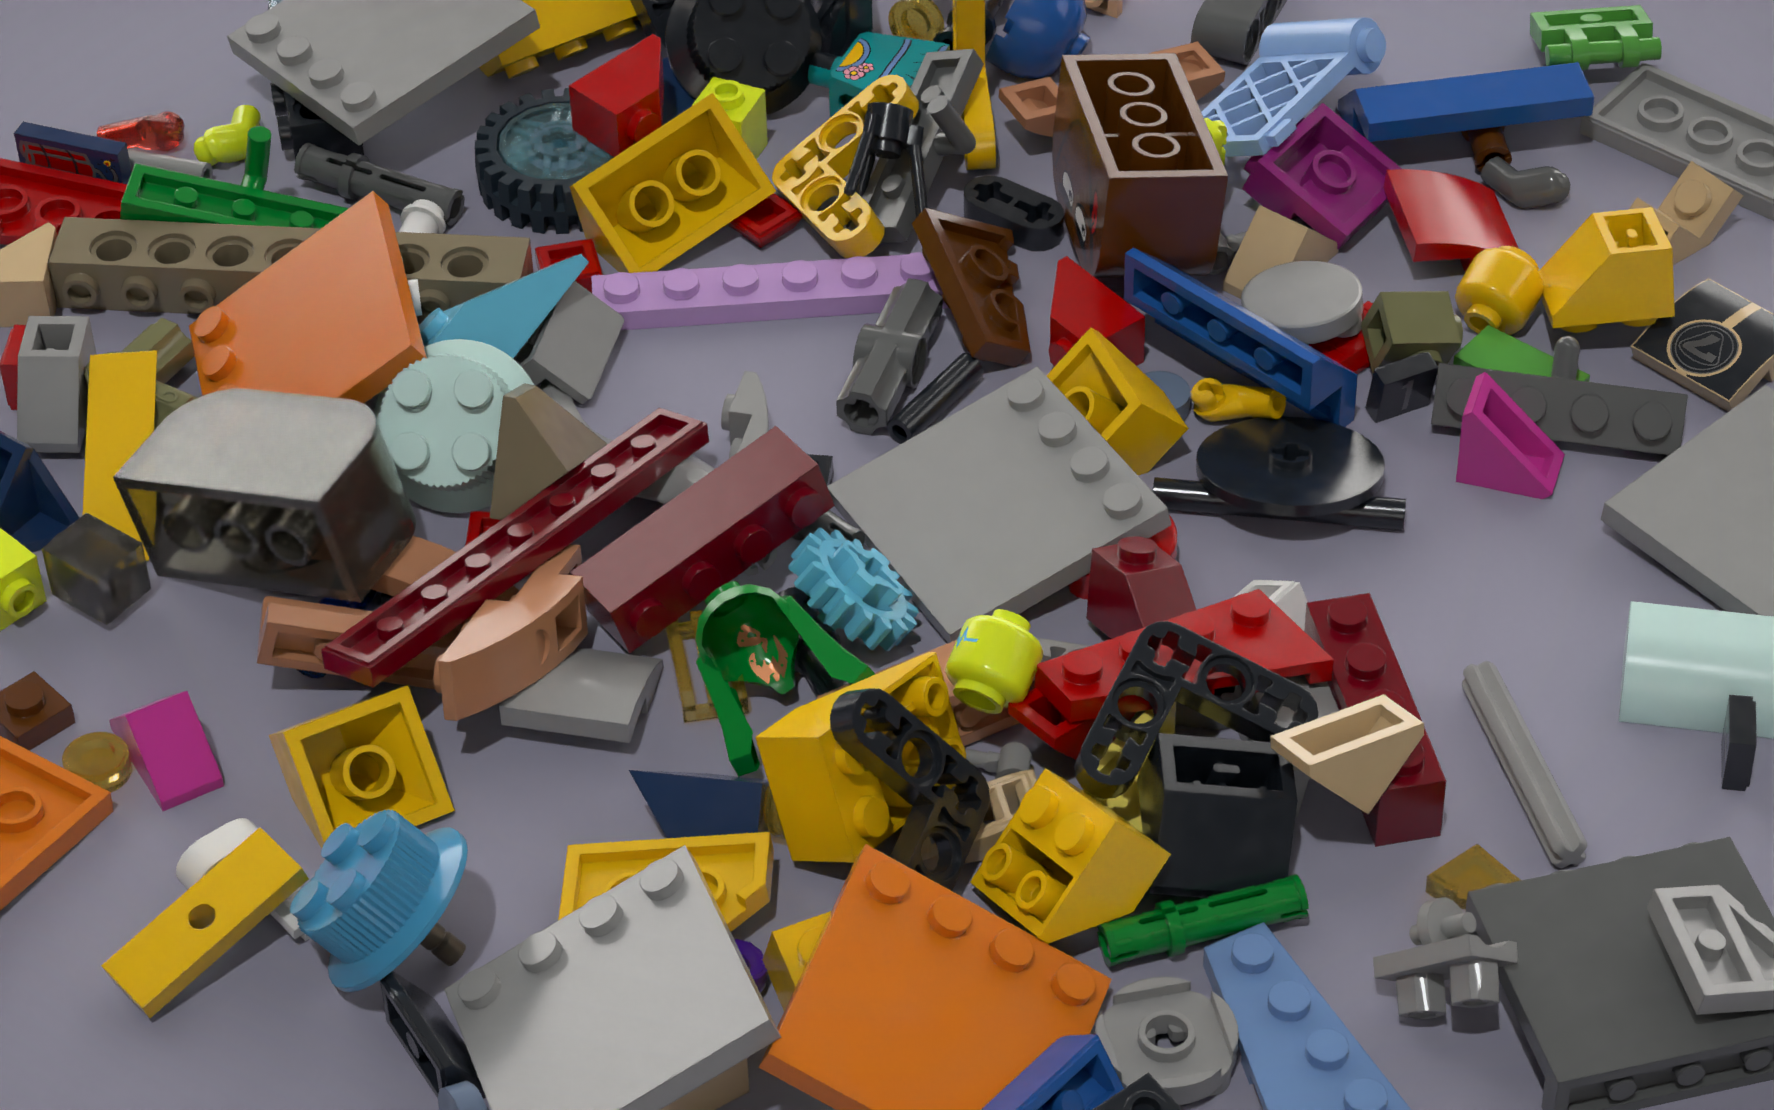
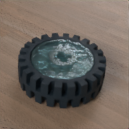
(531, 159)

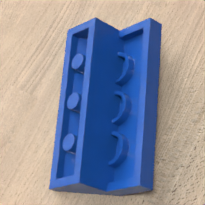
(1468, 102)
(1240, 338)

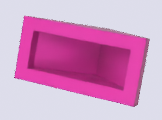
(1504, 446)
(169, 750)

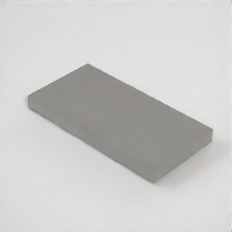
(1677, 122)

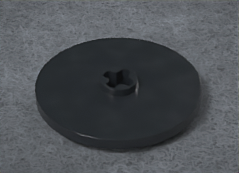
(1290, 466)

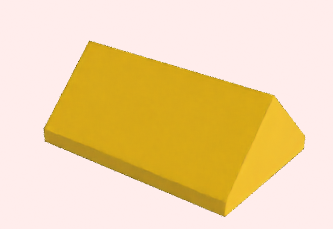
(670, 190)

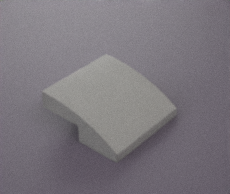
(587, 696)

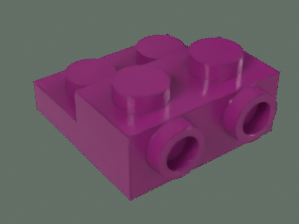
(1322, 175)

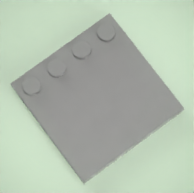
(376, 58)
(997, 504)
(1711, 509)
(615, 1001)

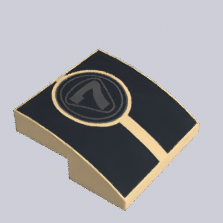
(1713, 345)

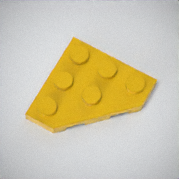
(733, 865)

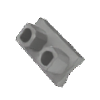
(1445, 954)

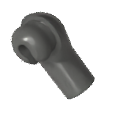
(1526, 187)

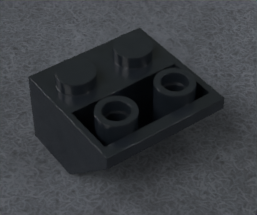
(1218, 811)

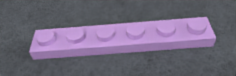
(759, 290)

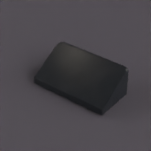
(427, 1034)

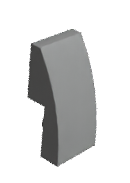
(745, 413)

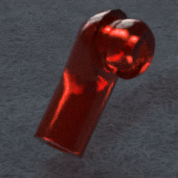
(148, 132)

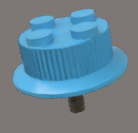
(381, 897)

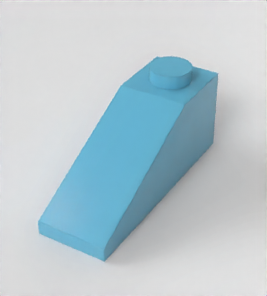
(506, 314)

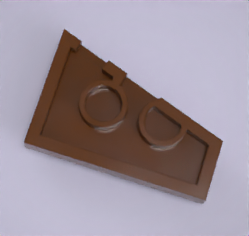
(977, 283)

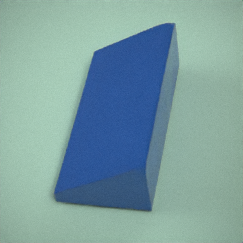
(1066, 1076)

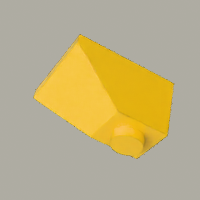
(1118, 401)
(362, 764)

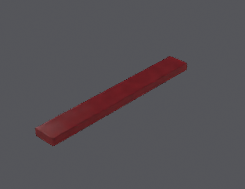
(513, 548)

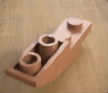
(514, 640)

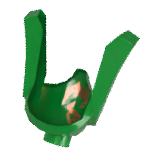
(757, 635)

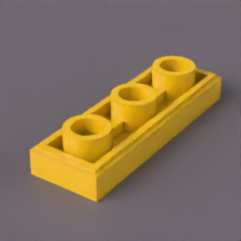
(229, 897)

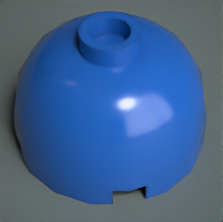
(1039, 37)

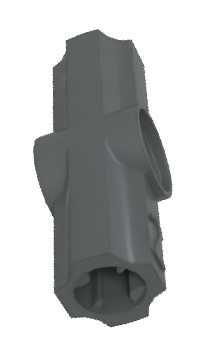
(889, 356)

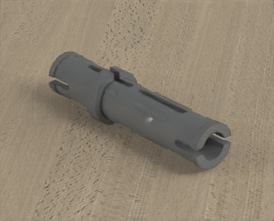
(358, 177)

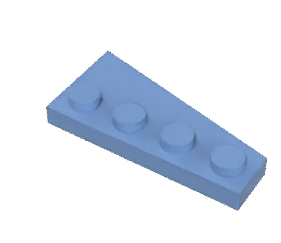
(1289, 1033)

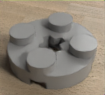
(1167, 1005)

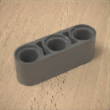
(1234, 27)

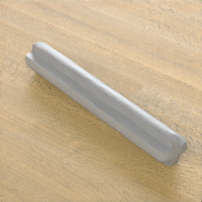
(1524, 765)

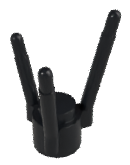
(884, 135)

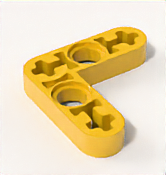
(969, 33)
(810, 180)

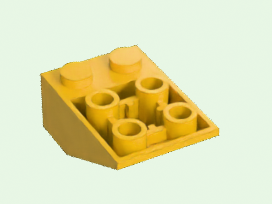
(824, 794)

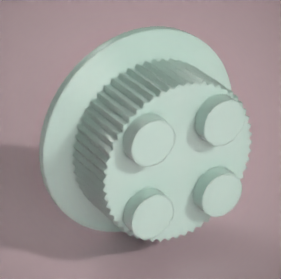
(446, 422)

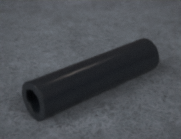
(935, 398)

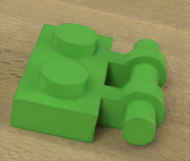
(1596, 36)

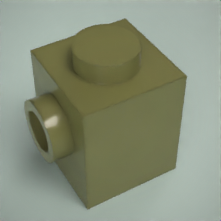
(1410, 324)

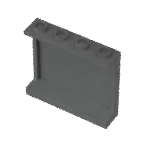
(1603, 990)

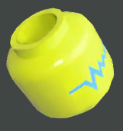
(993, 661)

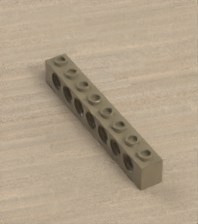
(201, 264)

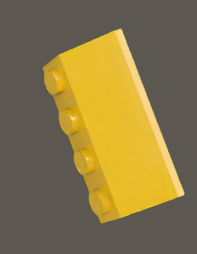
(564, 32)

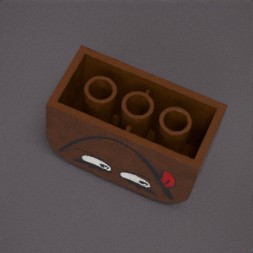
(1135, 164)

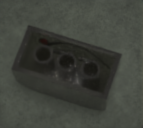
(269, 494)

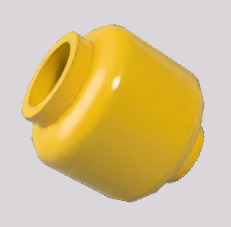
(1500, 290)

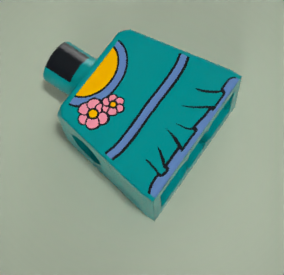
(865, 62)

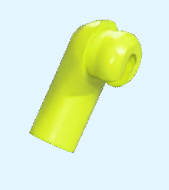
(228, 141)

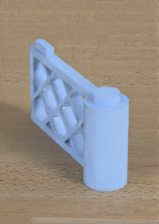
(1293, 73)

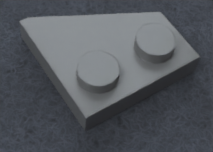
(1715, 948)

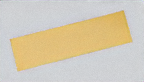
(117, 425)

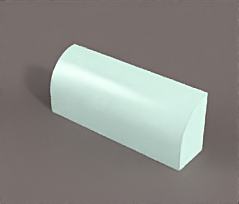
(1688, 663)

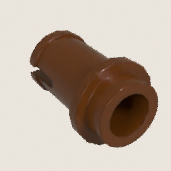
(1487, 144)

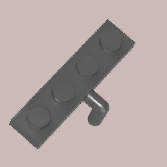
(942, 92)
(1573, 408)

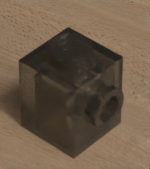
(96, 568)

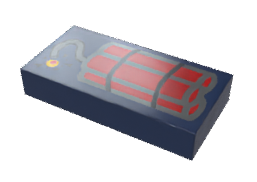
(73, 152)

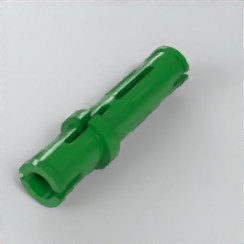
(1177, 926)

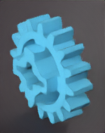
(853, 589)

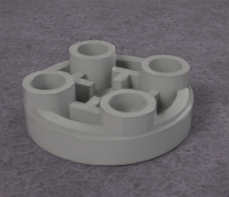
(1307, 300)

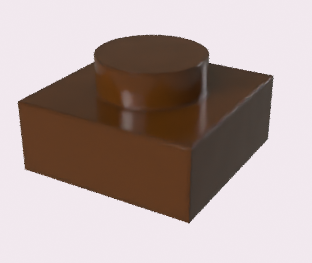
(33, 712)

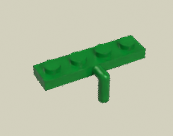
(182, 197)

